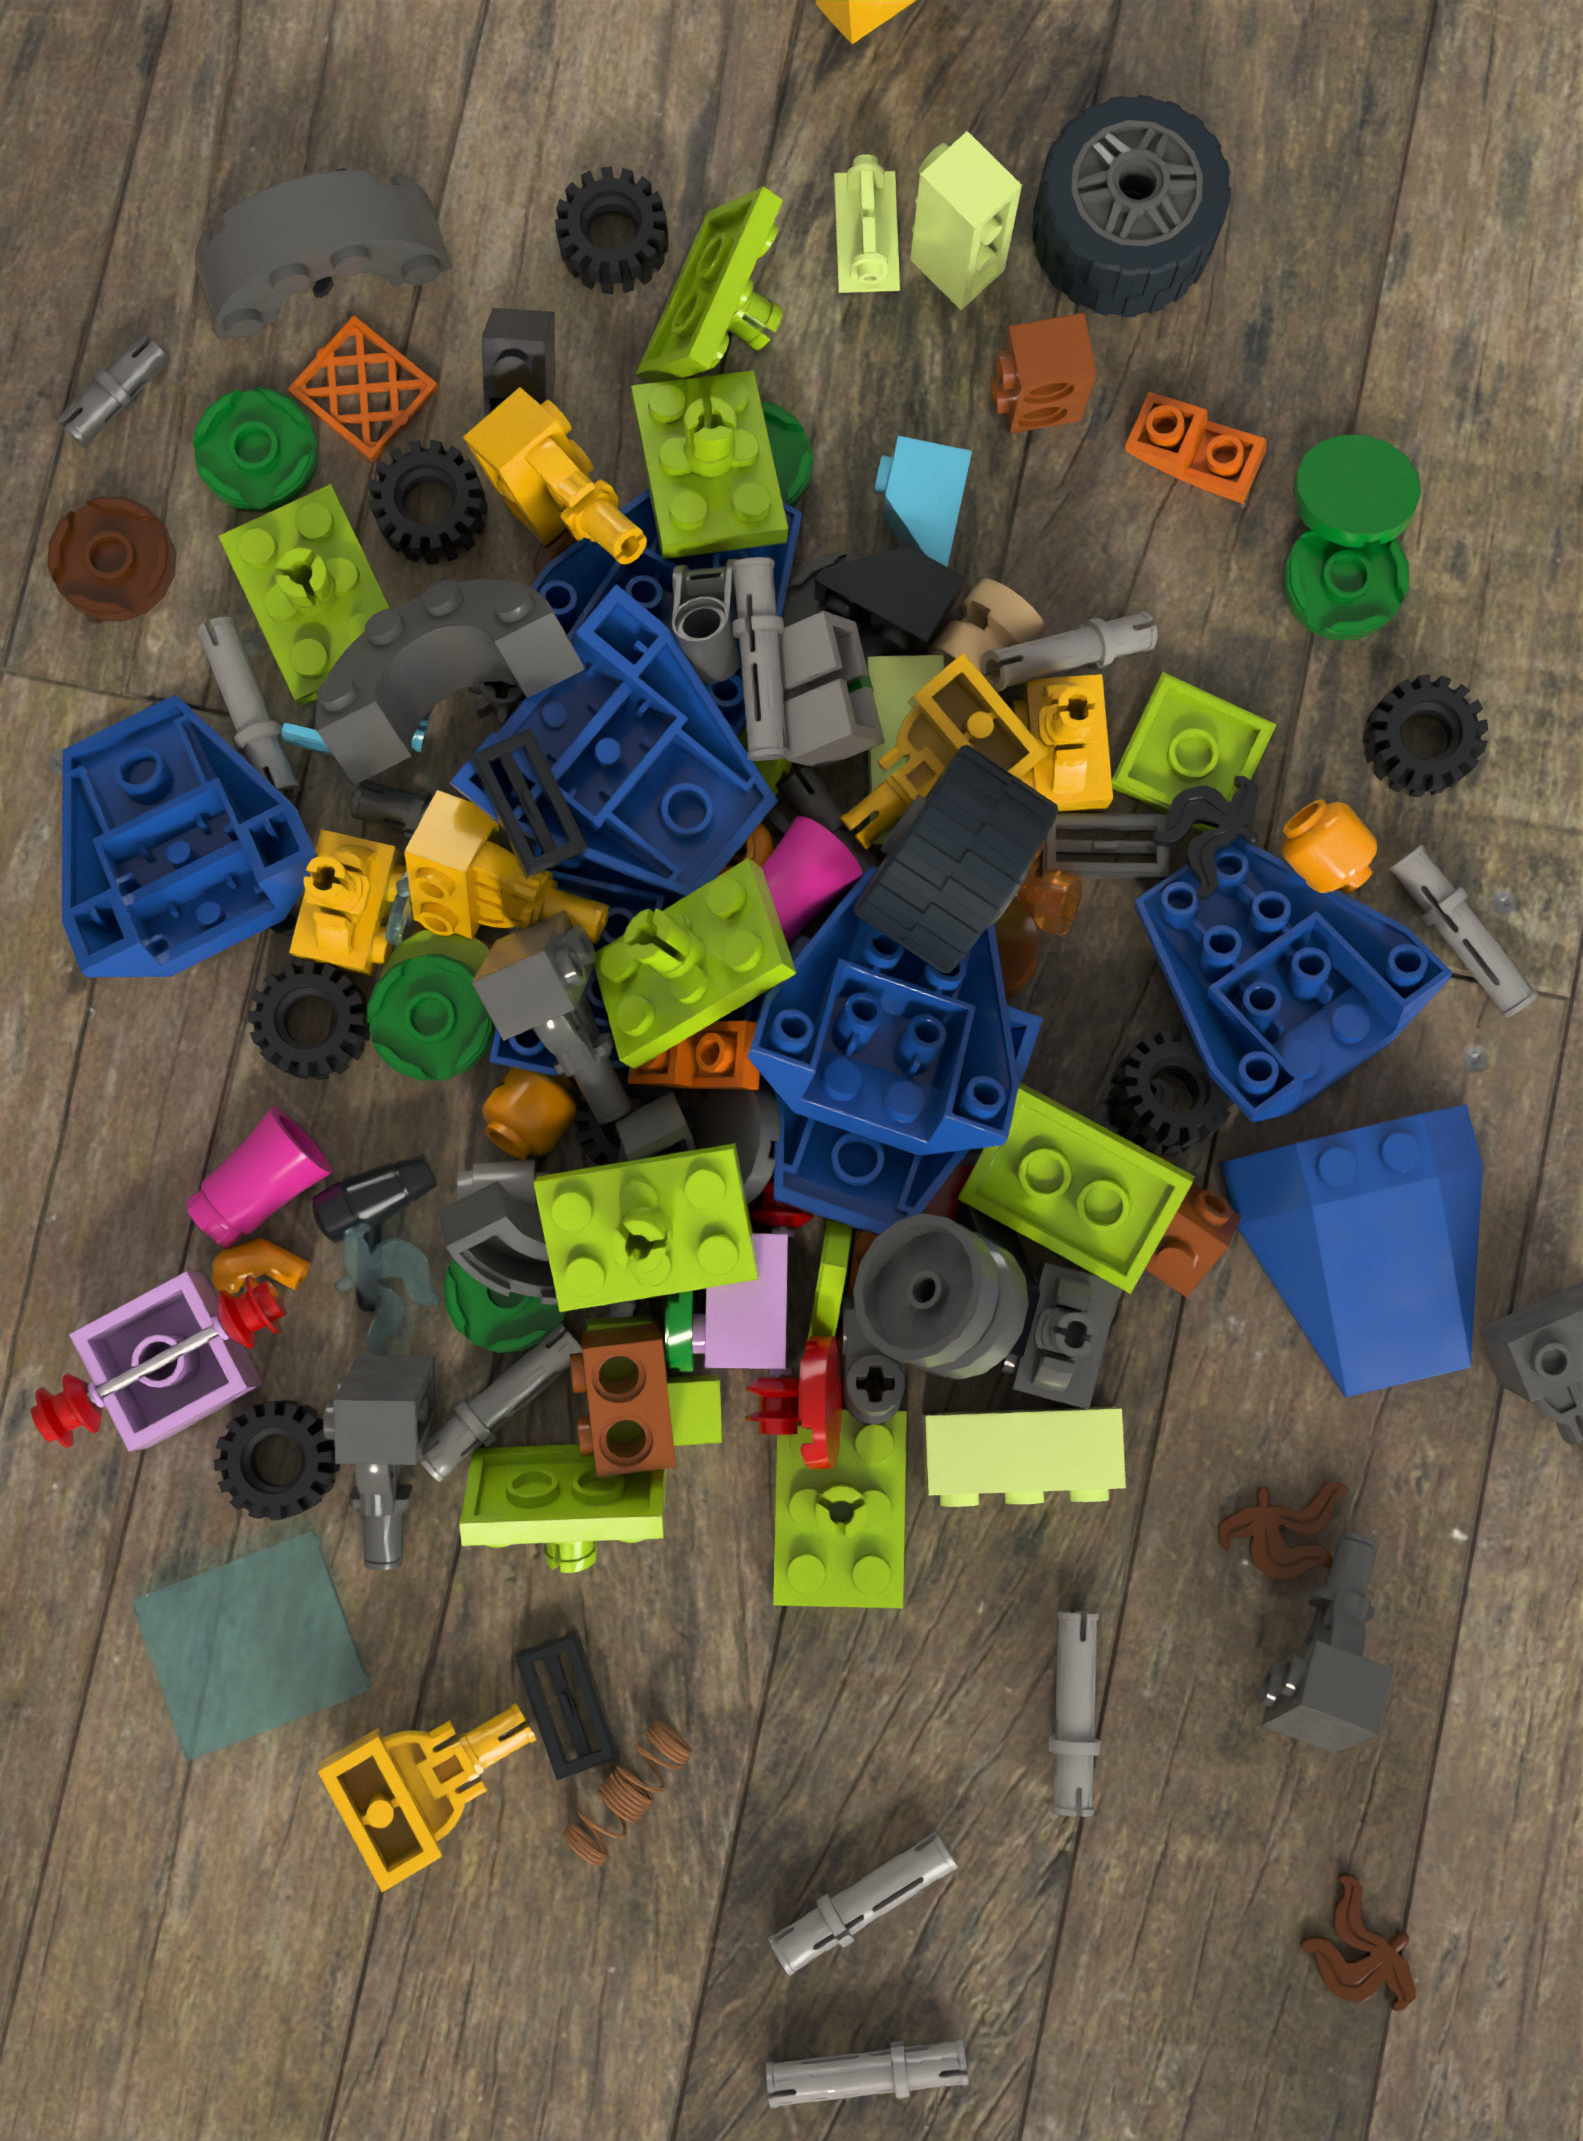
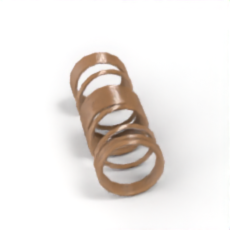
(627, 1794)

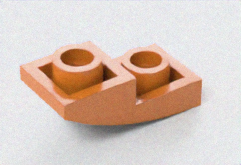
(1195, 450)
(705, 1060)

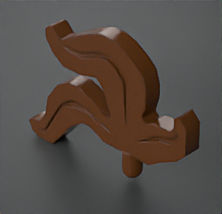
(1267, 1545)
(1361, 1977)

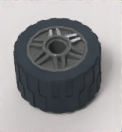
(1130, 205)
(956, 859)

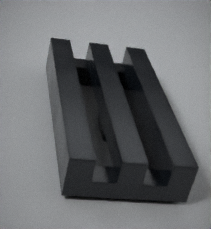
(551, 855)
(549, 1651)

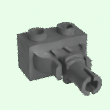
(540, 983)
(1064, 1337)
(1542, 1357)
(380, 1426)
(1327, 1687)

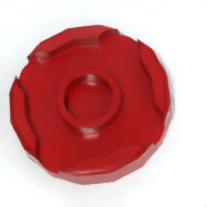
(821, 1401)

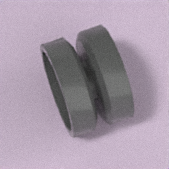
(940, 1297)

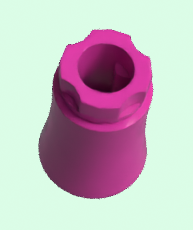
(808, 873)
(258, 1179)

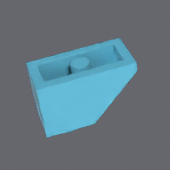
(923, 494)

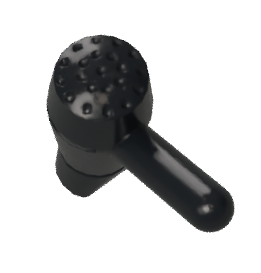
(371, 1199)

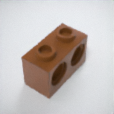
(1044, 373)
(636, 1398)

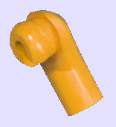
(257, 1259)

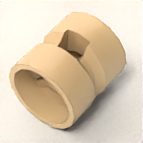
(990, 620)

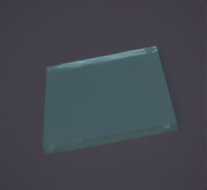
(251, 1645)

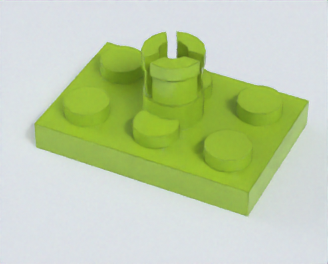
(716, 292)
(708, 464)
(305, 585)
(692, 963)
(1078, 1189)
(647, 1227)
(559, 1501)
(842, 1525)

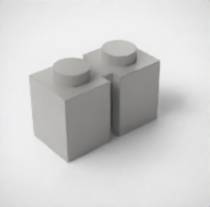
(820, 714)

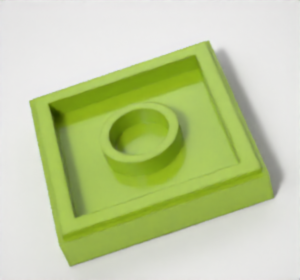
(1187, 743)

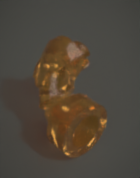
(1052, 898)

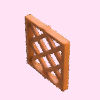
(399, 418)

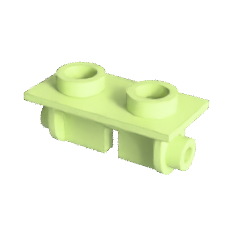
(866, 228)

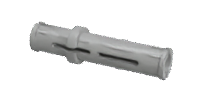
(1090, 645)
(760, 658)
(256, 731)
(1463, 931)
(490, 1410)
(1075, 1714)
(854, 1908)
(867, 2073)

